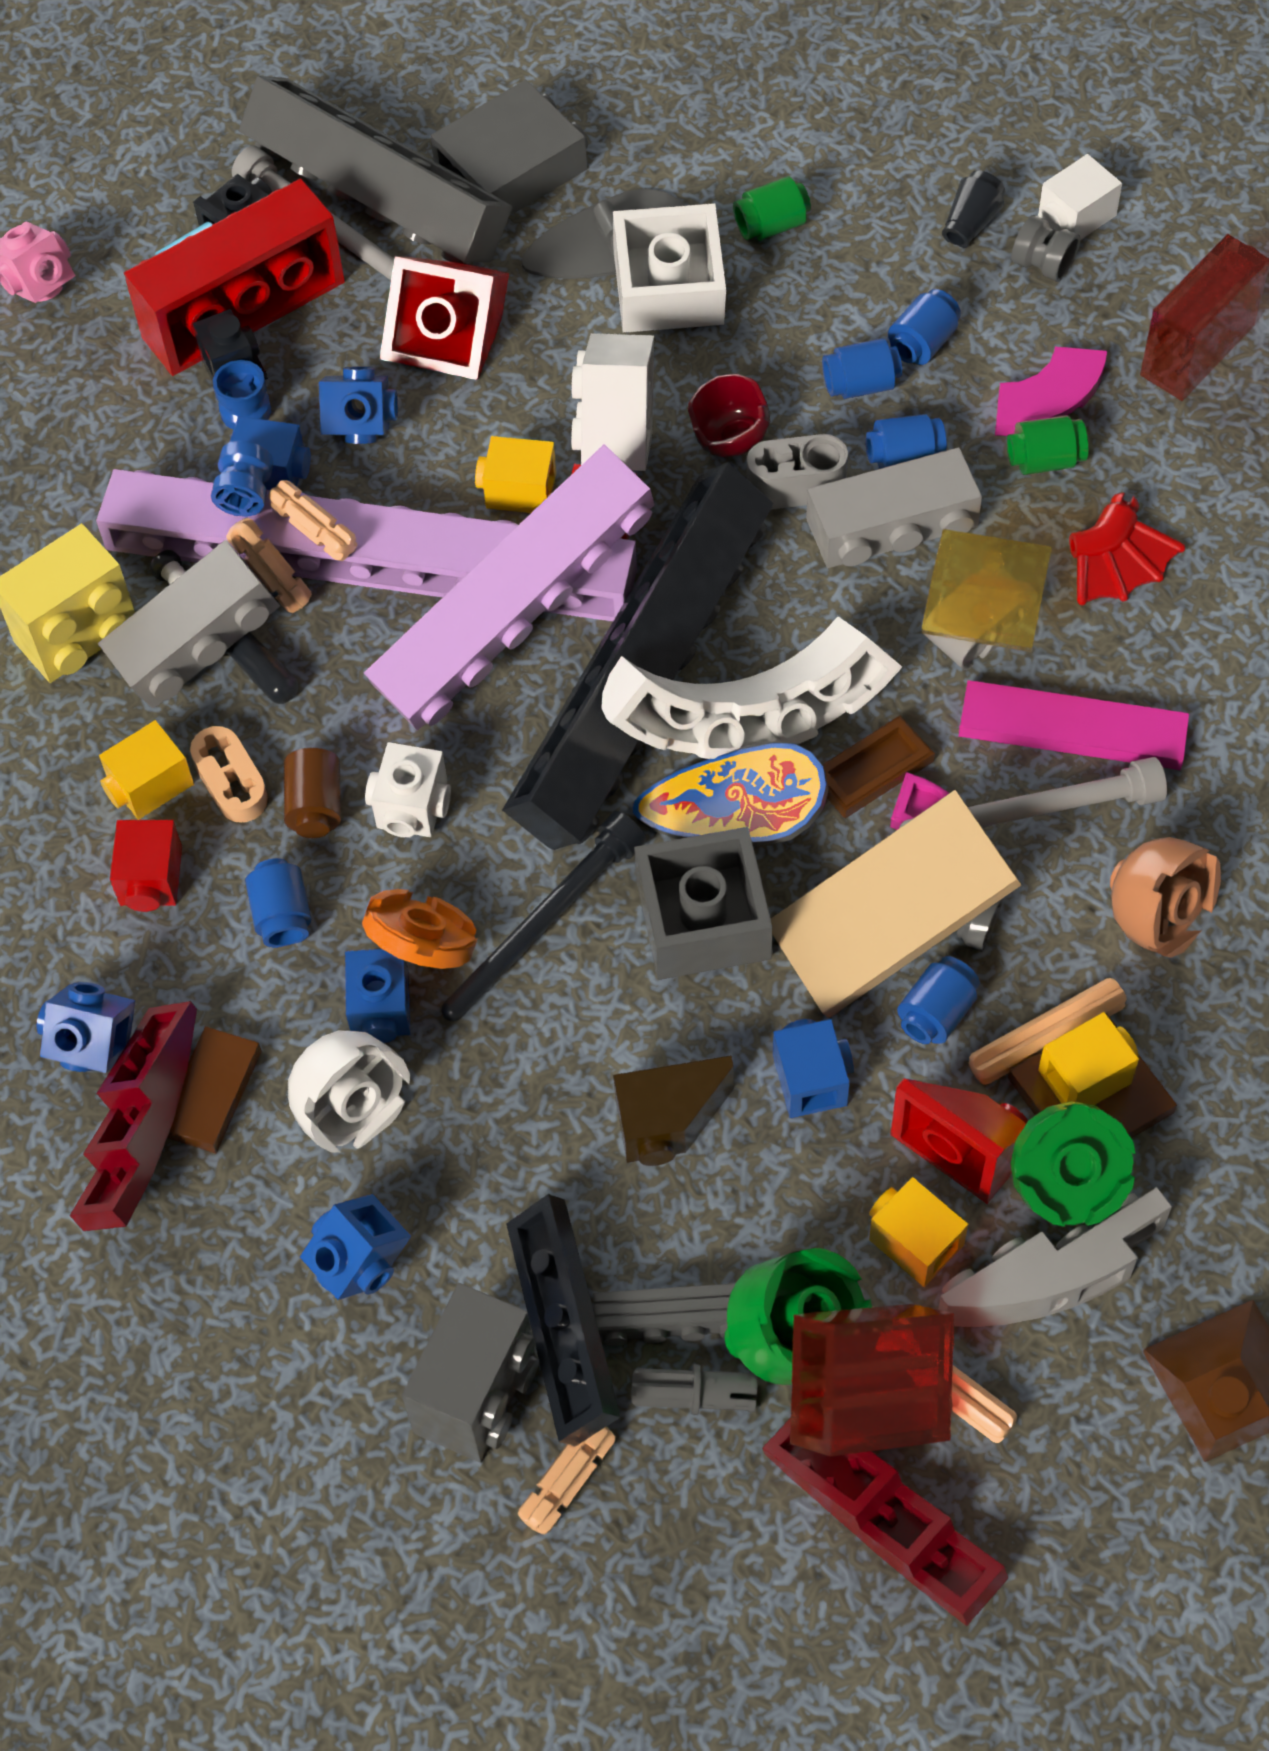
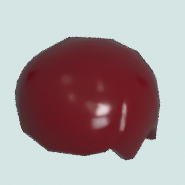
(729, 415)

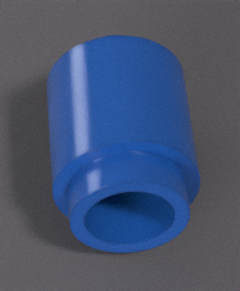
(925, 326)
(861, 369)
(904, 439)
(278, 902)
(938, 1001)

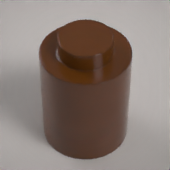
(312, 792)

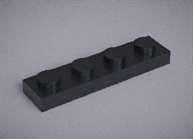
(562, 1321)

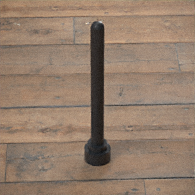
(615, 841)

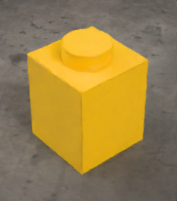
(516, 473)
(144, 771)
(1089, 1061)
(916, 1230)

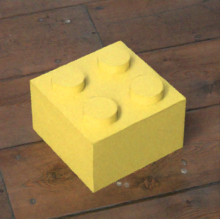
(64, 602)

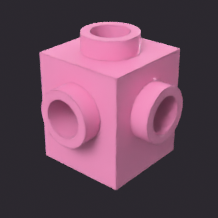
(34, 262)

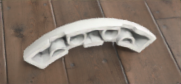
(775, 706)

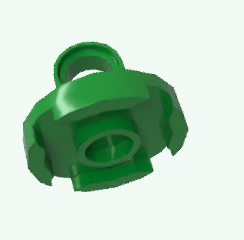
(1073, 1164)

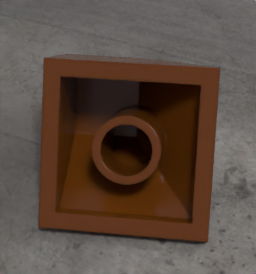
(1218, 1378)

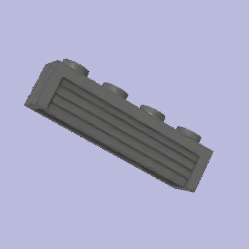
(662, 1313)

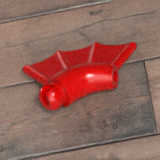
(1120, 553)

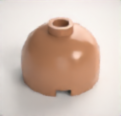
(1163, 884)

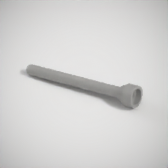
(256, 163)
(1140, 782)

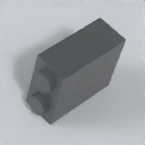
(513, 146)

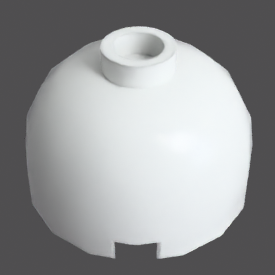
(346, 1089)

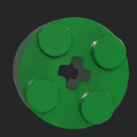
(769, 1297)

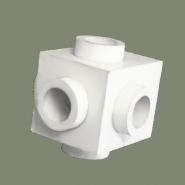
(409, 790)

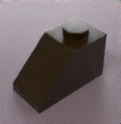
(669, 1106)

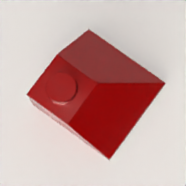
(443, 315)
(958, 1133)

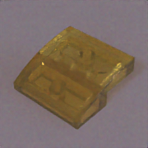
(986, 590)

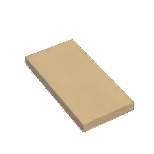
(892, 904)

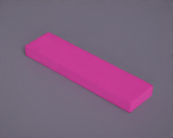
(1073, 724)

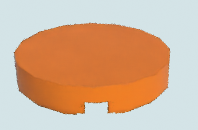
(420, 932)

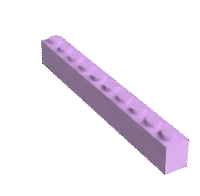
(394, 550)

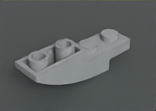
(1038, 1280)

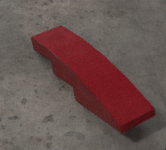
(142, 1104)
(894, 1523)

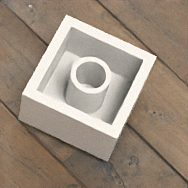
(669, 267)
(616, 397)

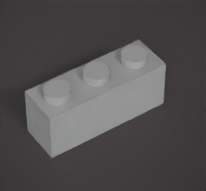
(893, 508)
(189, 625)

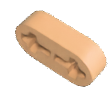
(239, 768)

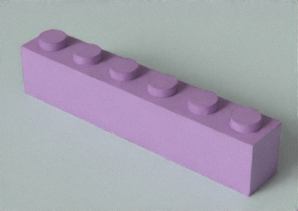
(512, 588)

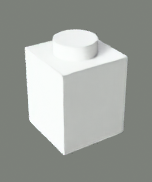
(1080, 197)

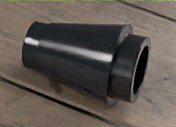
(973, 207)

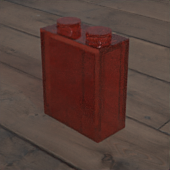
(1204, 317)
(871, 1378)

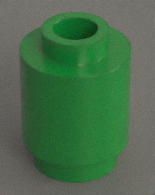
(772, 209)
(1047, 444)

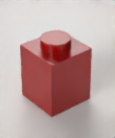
(146, 864)

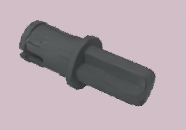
(694, 1389)

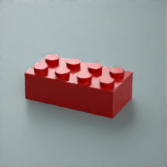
(250, 262)

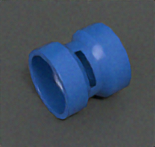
(241, 392)
(242, 478)

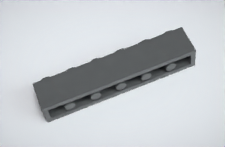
(374, 170)

